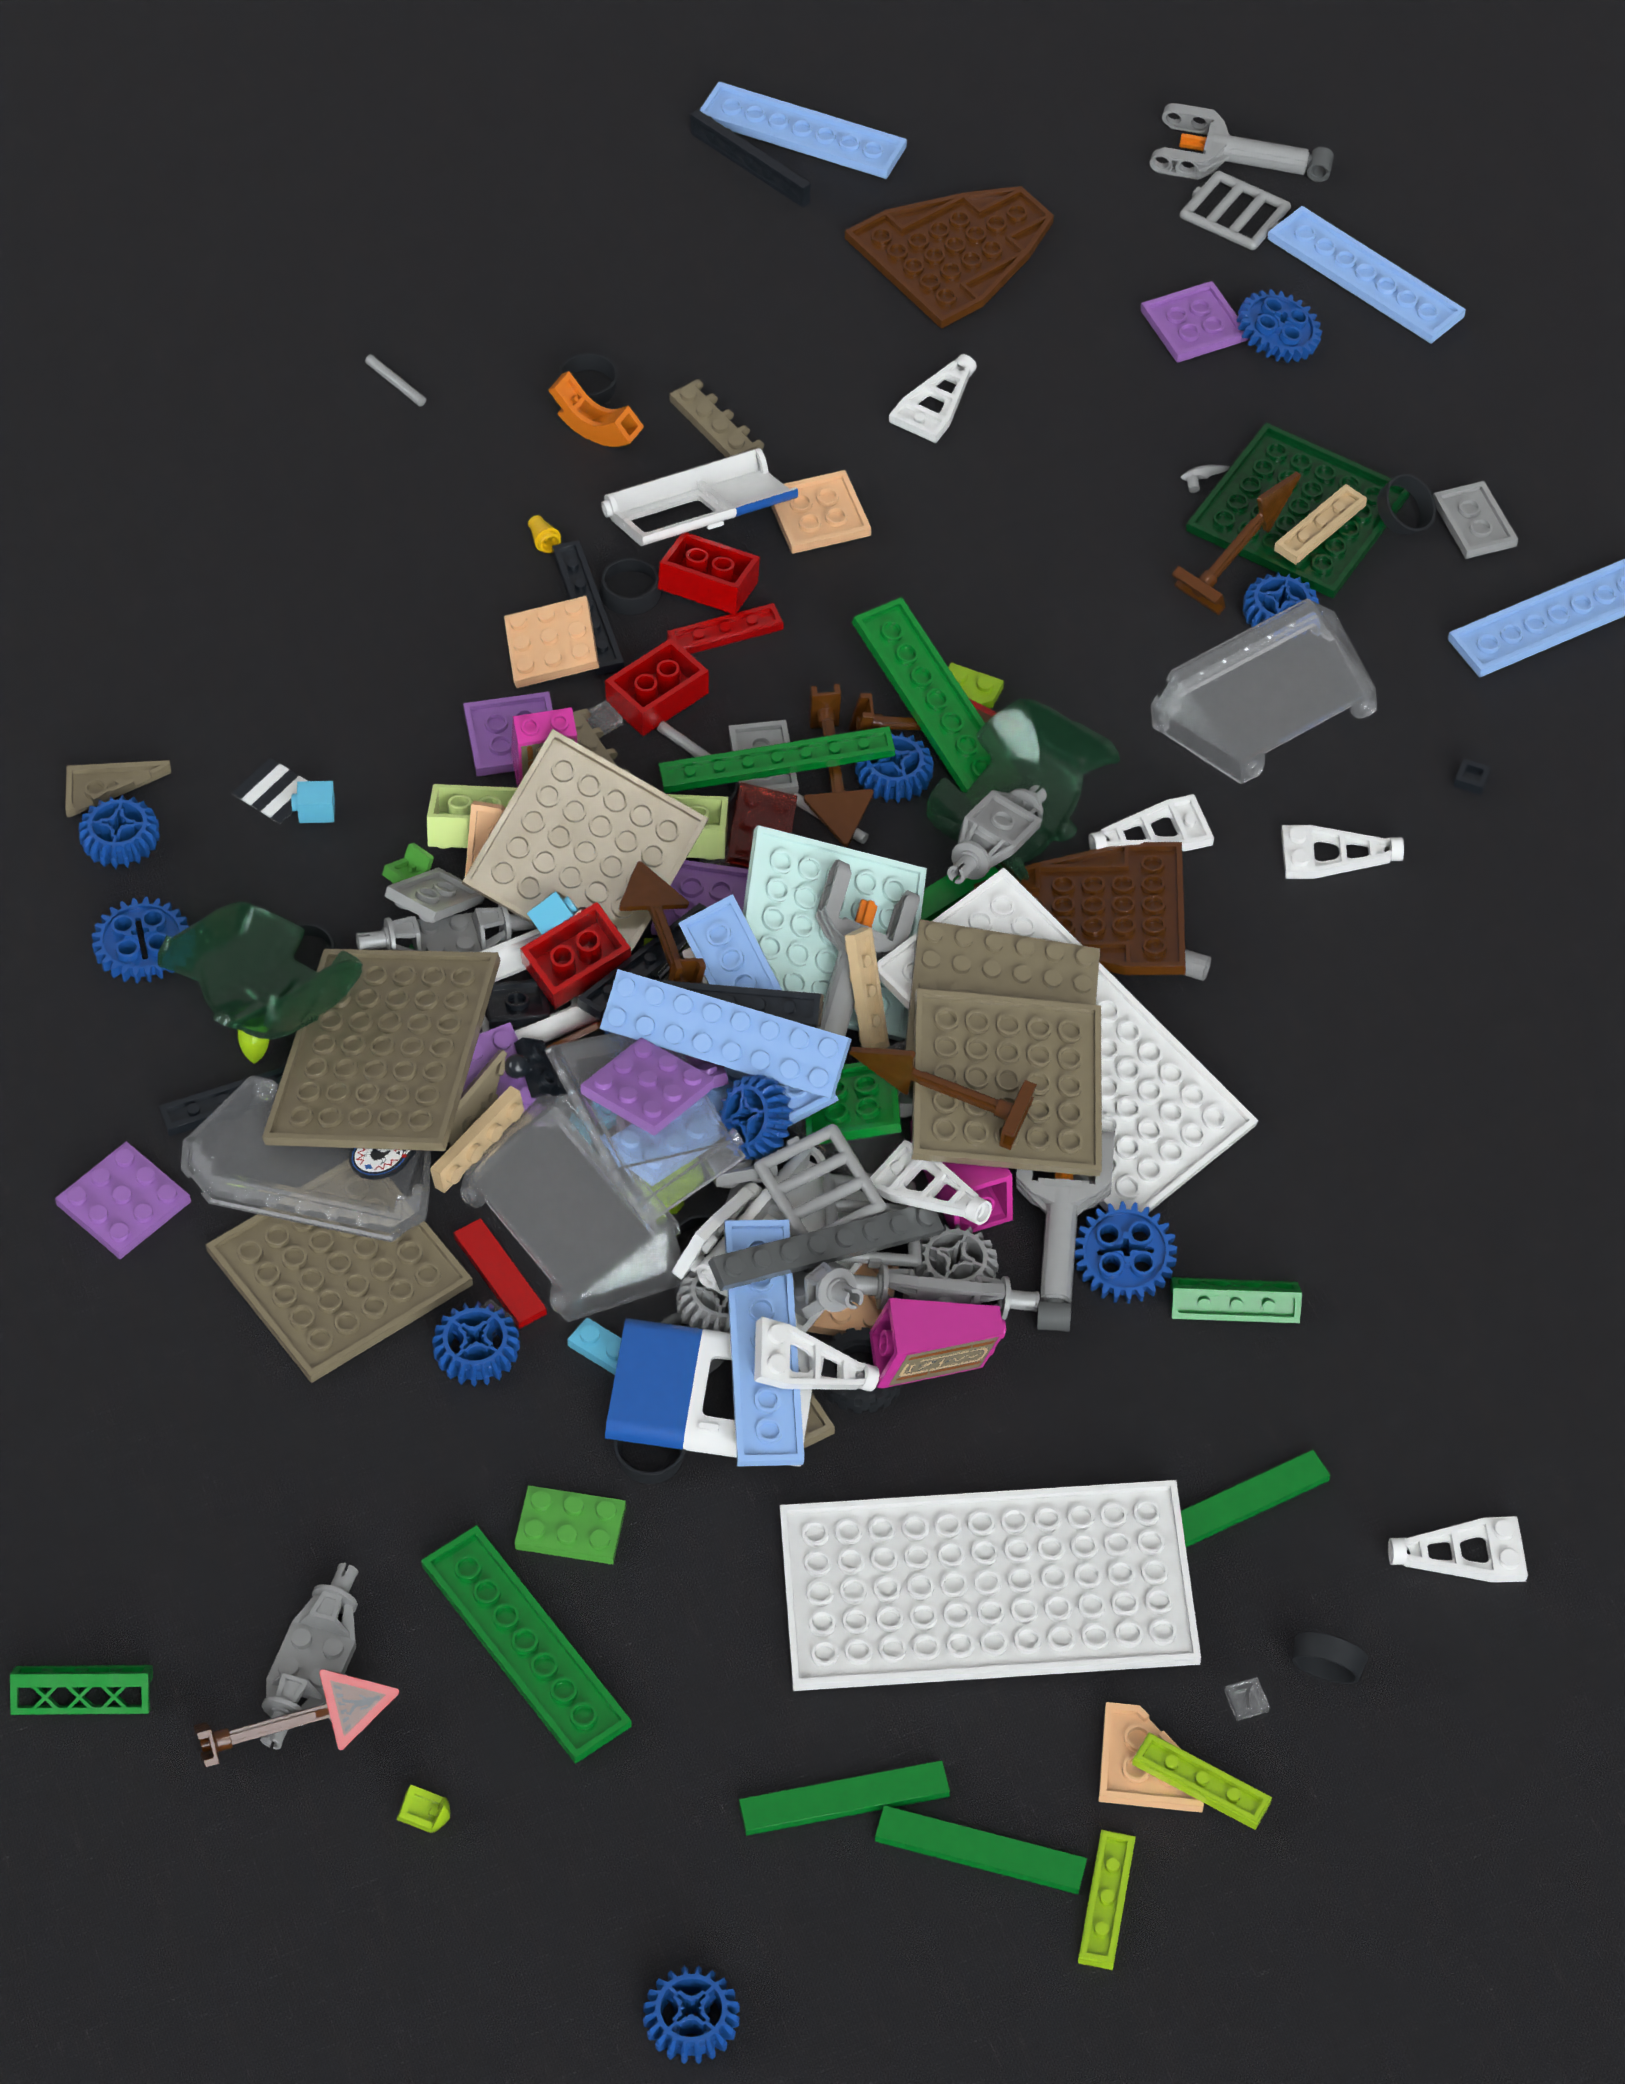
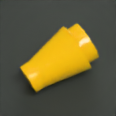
(543, 534)

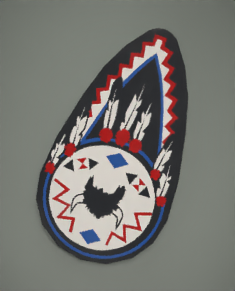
(378, 1163)

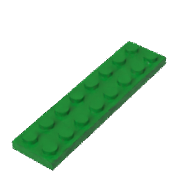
(926, 688)
(526, 1644)

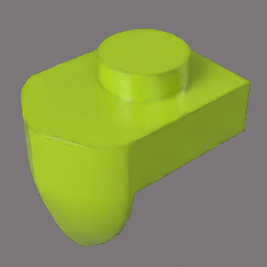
(252, 1047)
(424, 1809)

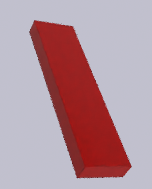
(728, 629)
(500, 1273)

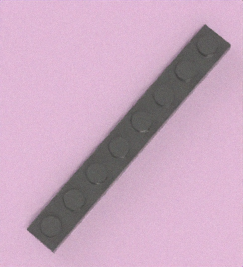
(825, 1246)

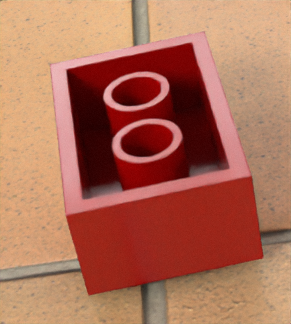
(708, 573)
(657, 686)
(575, 955)

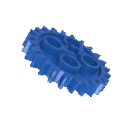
(1279, 326)
(118, 943)
(1123, 1225)

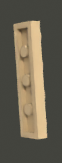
(1320, 524)
(866, 988)
(477, 1139)

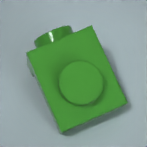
(414, 863)

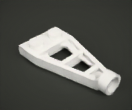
(923, 421)
(1186, 818)
(1300, 858)
(900, 1170)
(713, 1229)
(773, 1361)
(1502, 1543)

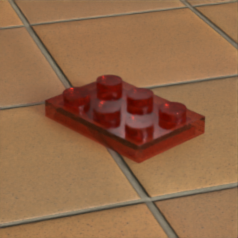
(754, 808)

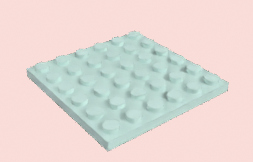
(782, 903)

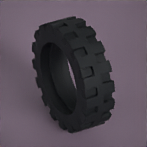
(859, 1399)

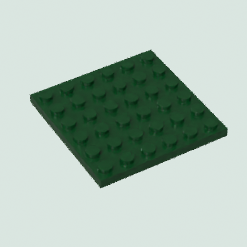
(1266, 462)

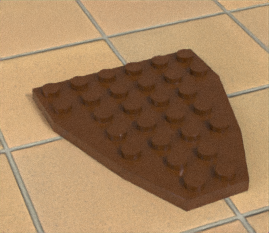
(953, 248)
(1119, 901)

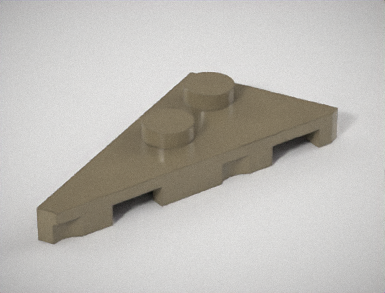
(99, 781)
(478, 1096)

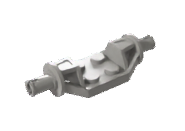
(995, 831)
(454, 933)
(826, 1288)
(946, 1290)
(312, 1643)

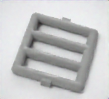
(1238, 187)
(845, 1156)
(873, 1259)

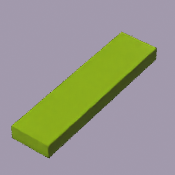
(1202, 1781)
(1106, 1900)

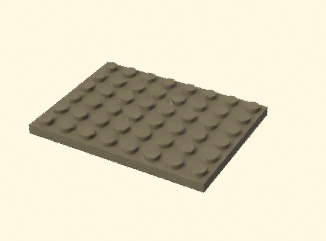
(388, 1055)

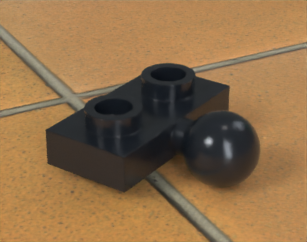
(534, 1065)

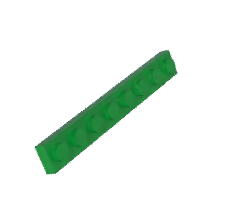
(776, 759)

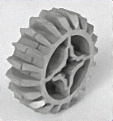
(954, 1245)
(701, 1305)

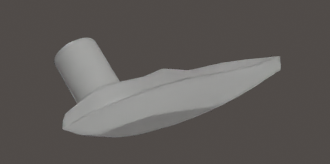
(1201, 472)

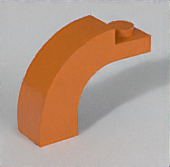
(592, 420)

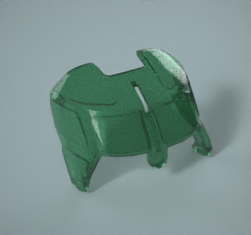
(1026, 749)
(248, 965)

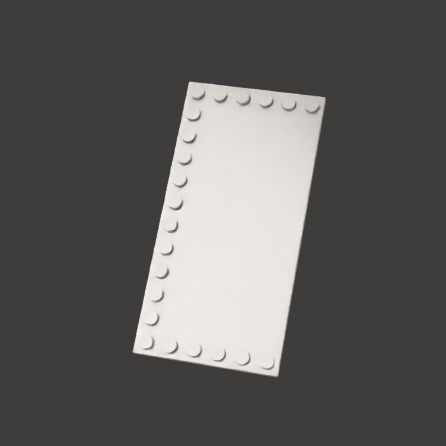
(1154, 1092)
(987, 1585)

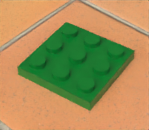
(865, 1106)

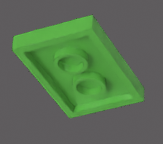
(570, 1525)

